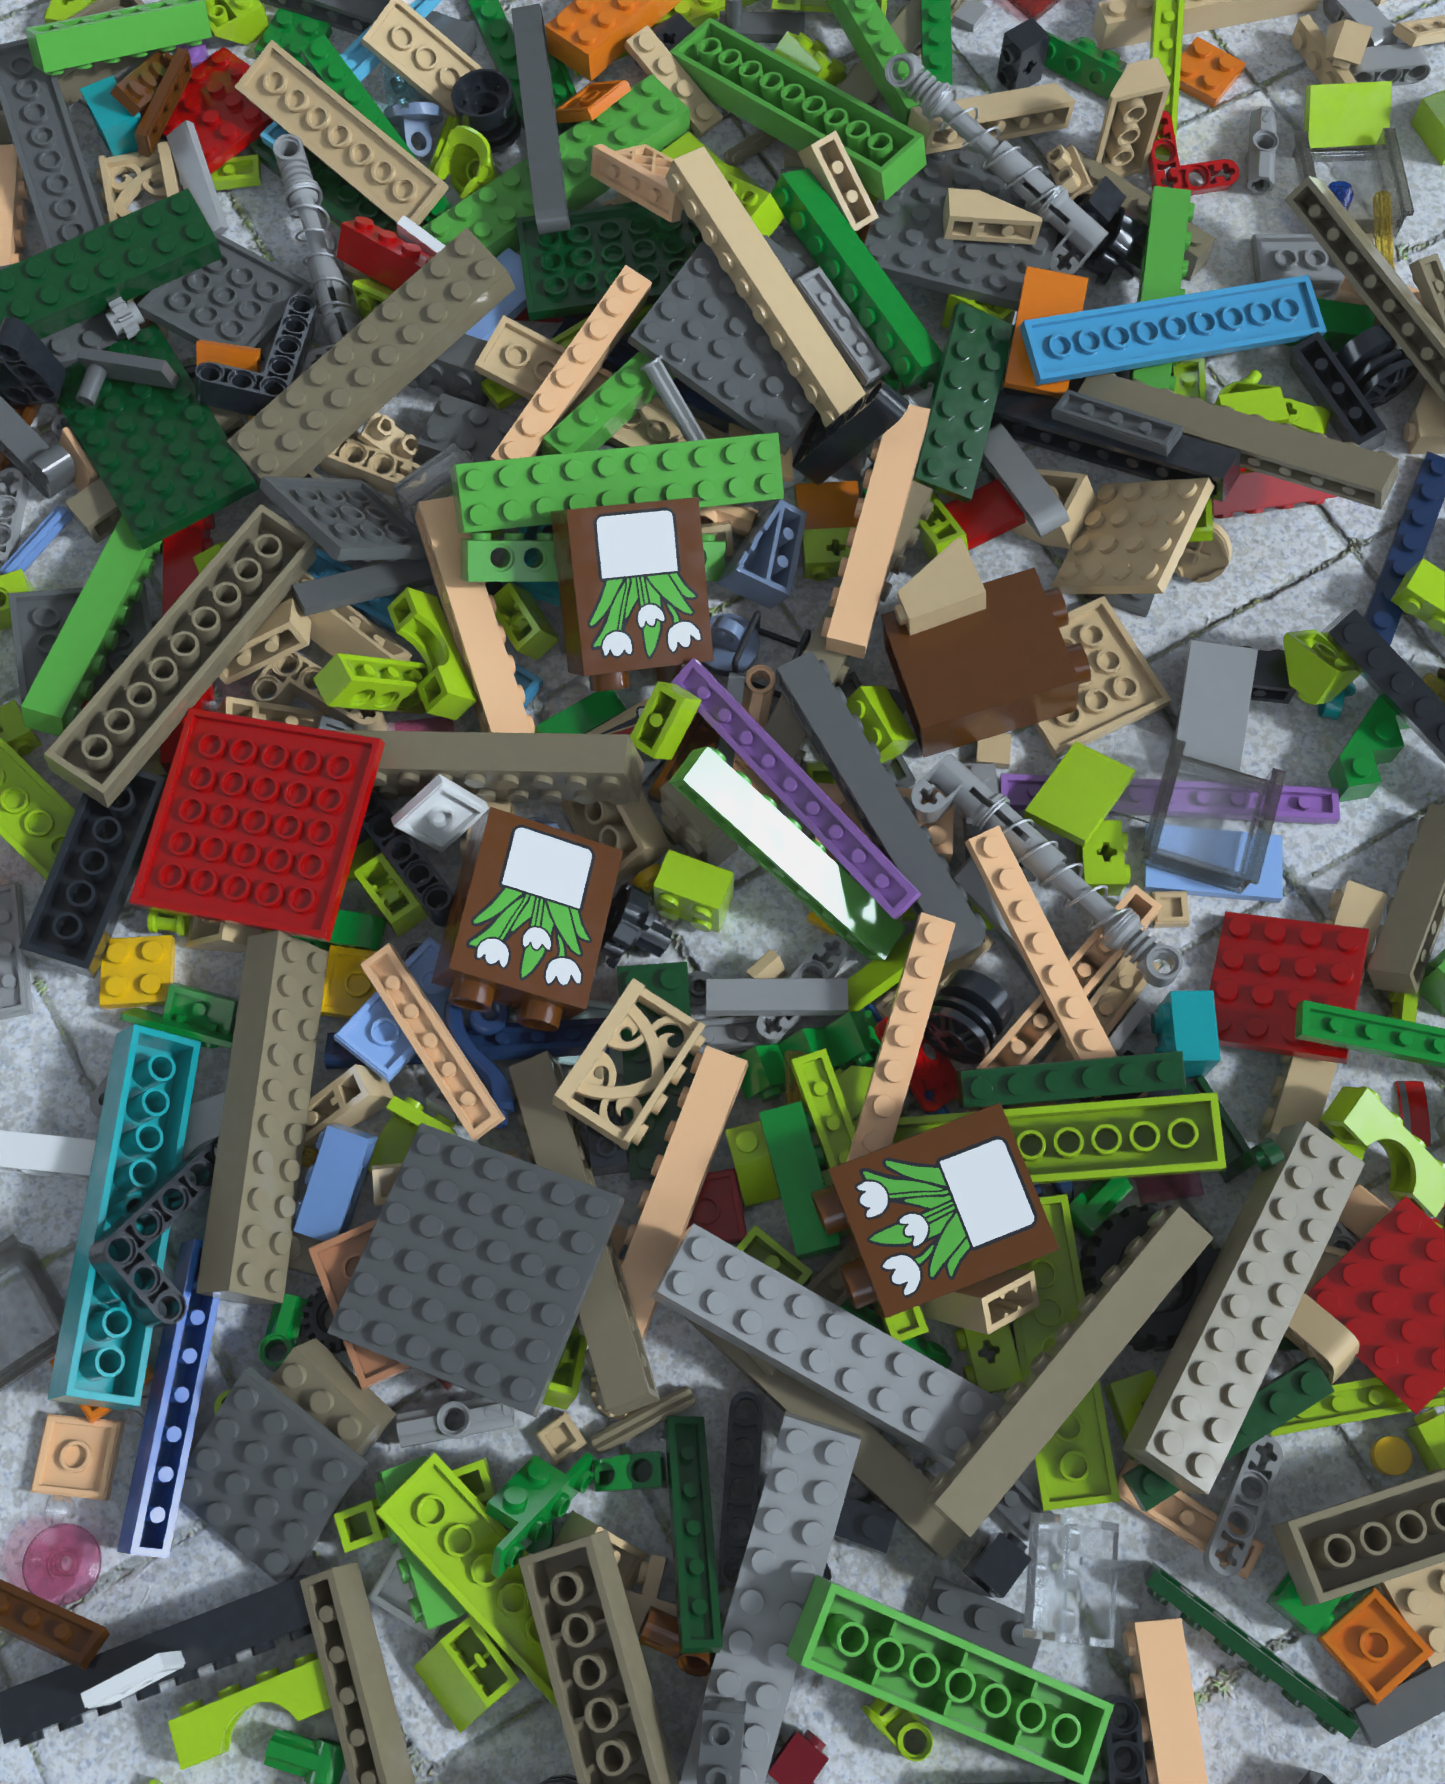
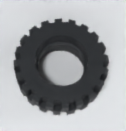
(1107, 1247)

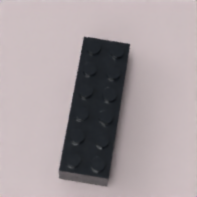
(92, 878)

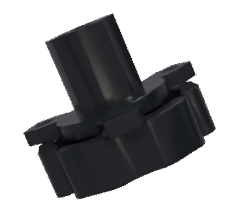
(1118, 247)
(632, 925)

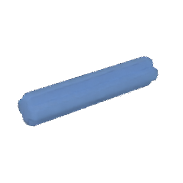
(38, 541)

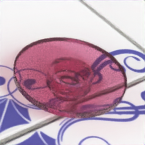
(43, 1567)

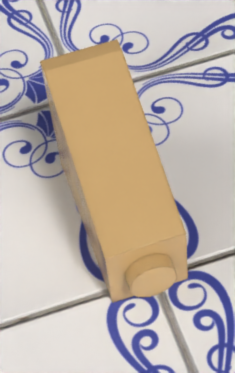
(941, 591)
(987, 1303)

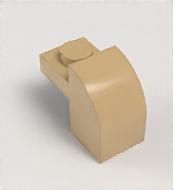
(650, 1578)

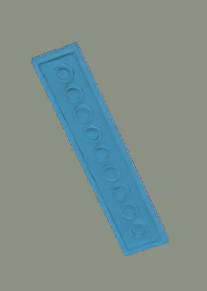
(1171, 329)

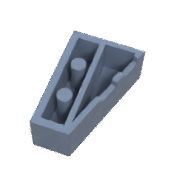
(767, 557)

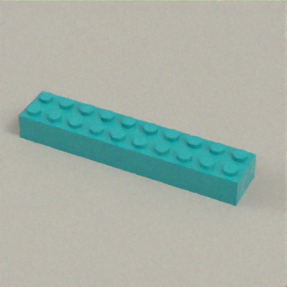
(137, 1144)

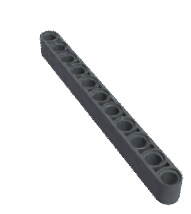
(540, 120)

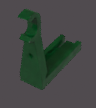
(1237, 1153)

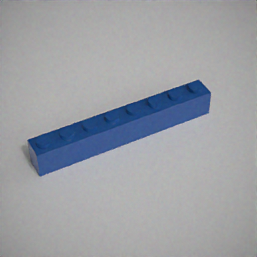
(170, 1416)

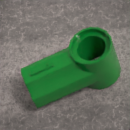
(1094, 1205)
(283, 1328)
(315, 1760)

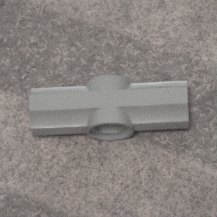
(1262, 150)
(431, 1423)

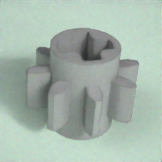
(124, 317)

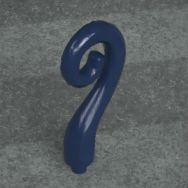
(487, 1071)

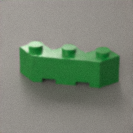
(1372, 743)
(847, 1041)

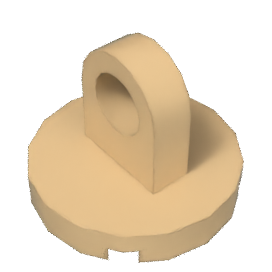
(1206, 559)

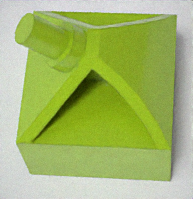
(1430, 124)
(1255, 398)

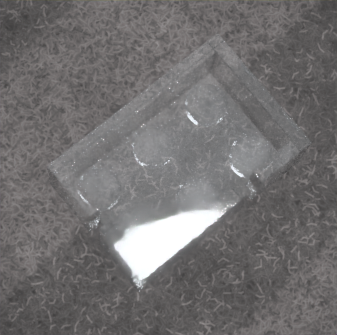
(1062, 1595)

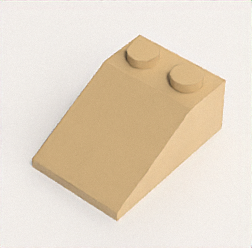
(1077, 498)

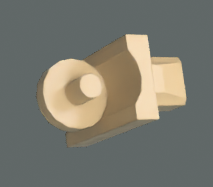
(1068, 170)
(384, 435)

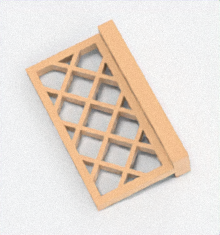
(640, 176)

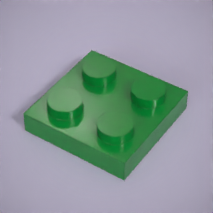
(292, 32)

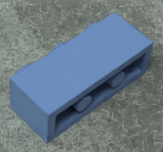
(334, 1182)

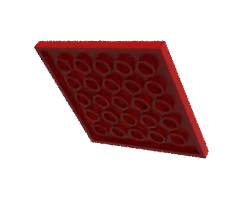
(258, 824)

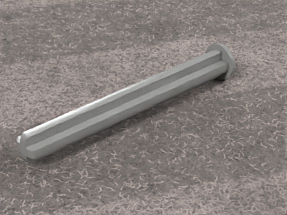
(672, 399)

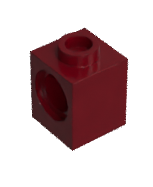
(799, 1759)

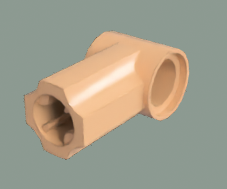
(740, 517)
(758, 701)

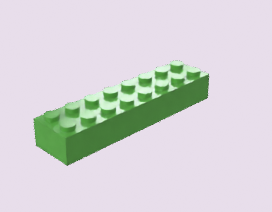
(949, 1680)

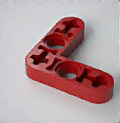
(1179, 174)

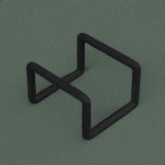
(755, 622)

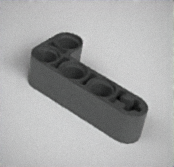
(44, 466)

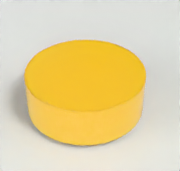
(647, 877)
(1391, 1455)

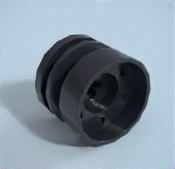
(487, 104)
(1377, 365)
(968, 1016)

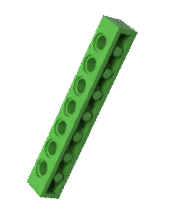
(477, 564)

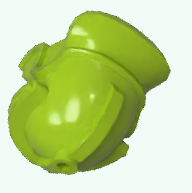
(467, 161)

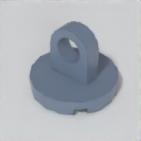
(415, 121)
(726, 636)

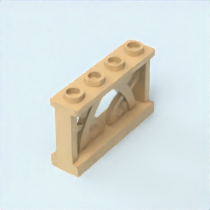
(160, 169)
(628, 1016)

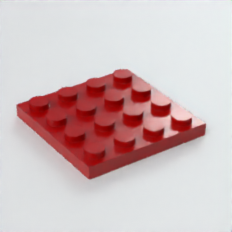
(220, 113)
(1270, 967)
(1394, 1302)

